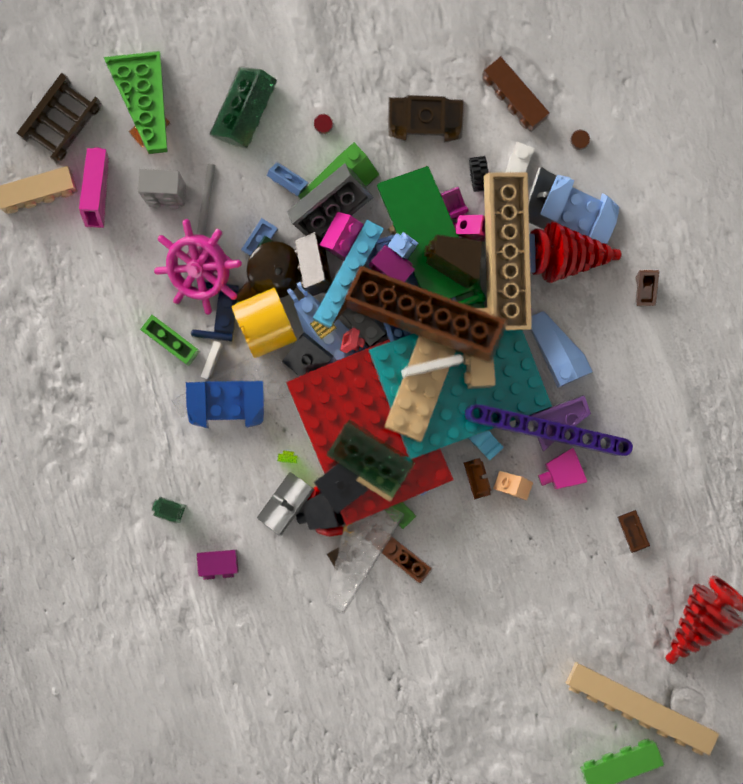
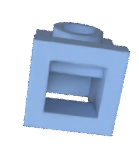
(403, 245)

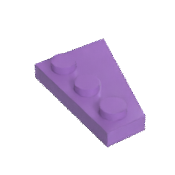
(567, 413)

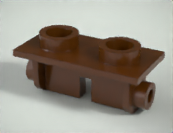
(479, 486)

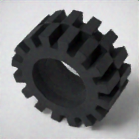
(478, 168)

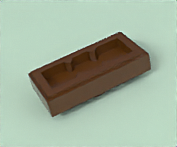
(633, 531)

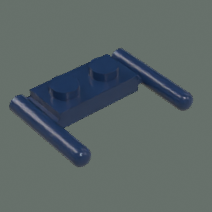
(224, 317)

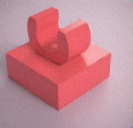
(351, 341)

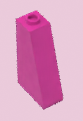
(94, 188)

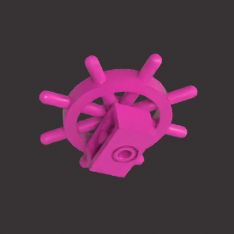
(202, 261)

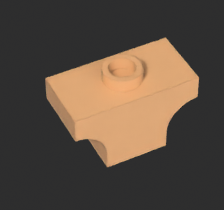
(513, 485)

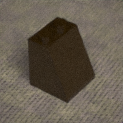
(455, 258)

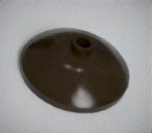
(263, 265)

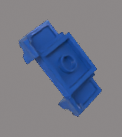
(225, 402)

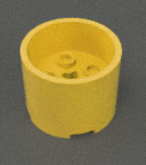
(264, 323)

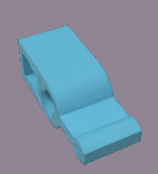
(486, 444)

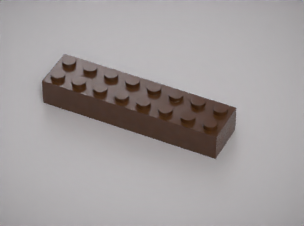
(425, 314)

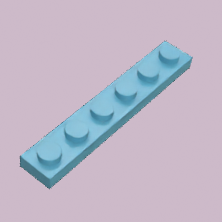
(356, 257)

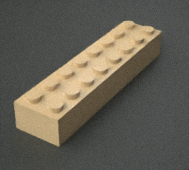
(508, 248)

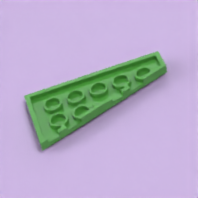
(141, 89)

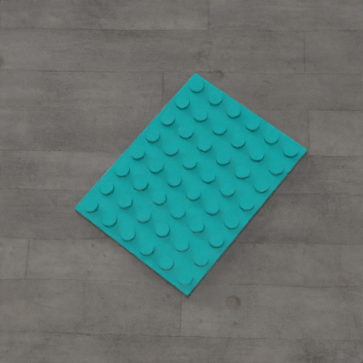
(516, 390)

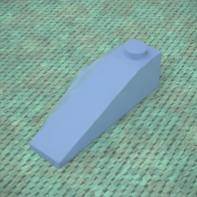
(559, 352)

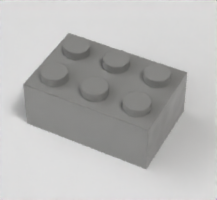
(161, 187)

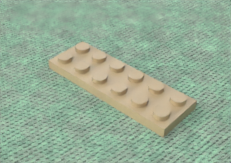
(418, 392)

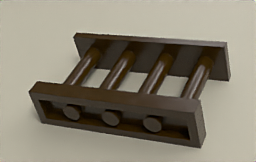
(51, 101)

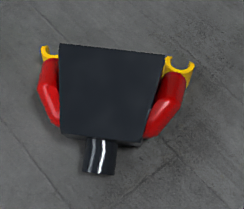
(321, 515)

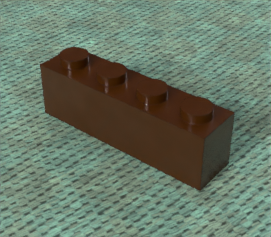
(515, 94)

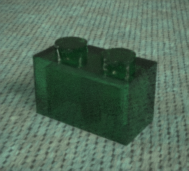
(168, 509)

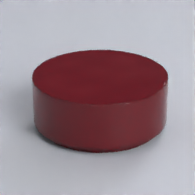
(323, 124)

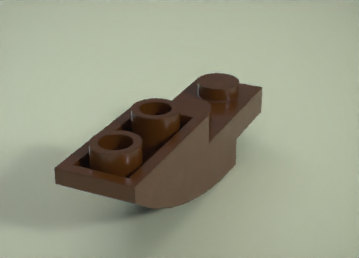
(406, 560)

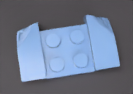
(580, 211)

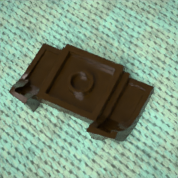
(425, 117)

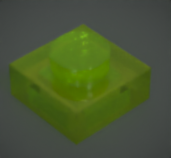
(288, 457)

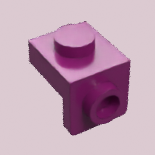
(454, 202)

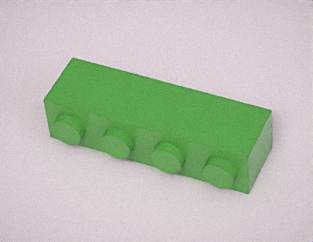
(623, 765)

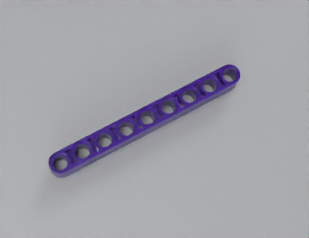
(558, 430)

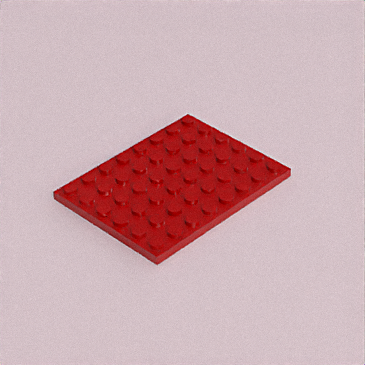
(354, 392)

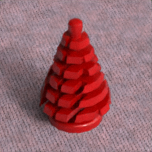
(568, 252)
(706, 618)

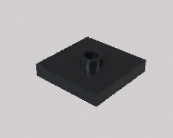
(306, 356)
(340, 487)

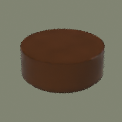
(580, 139)

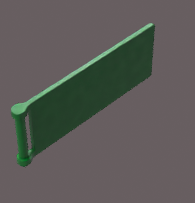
(420, 212)

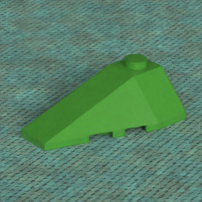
(355, 160)

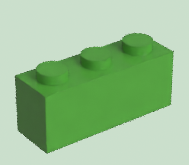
(170, 340)

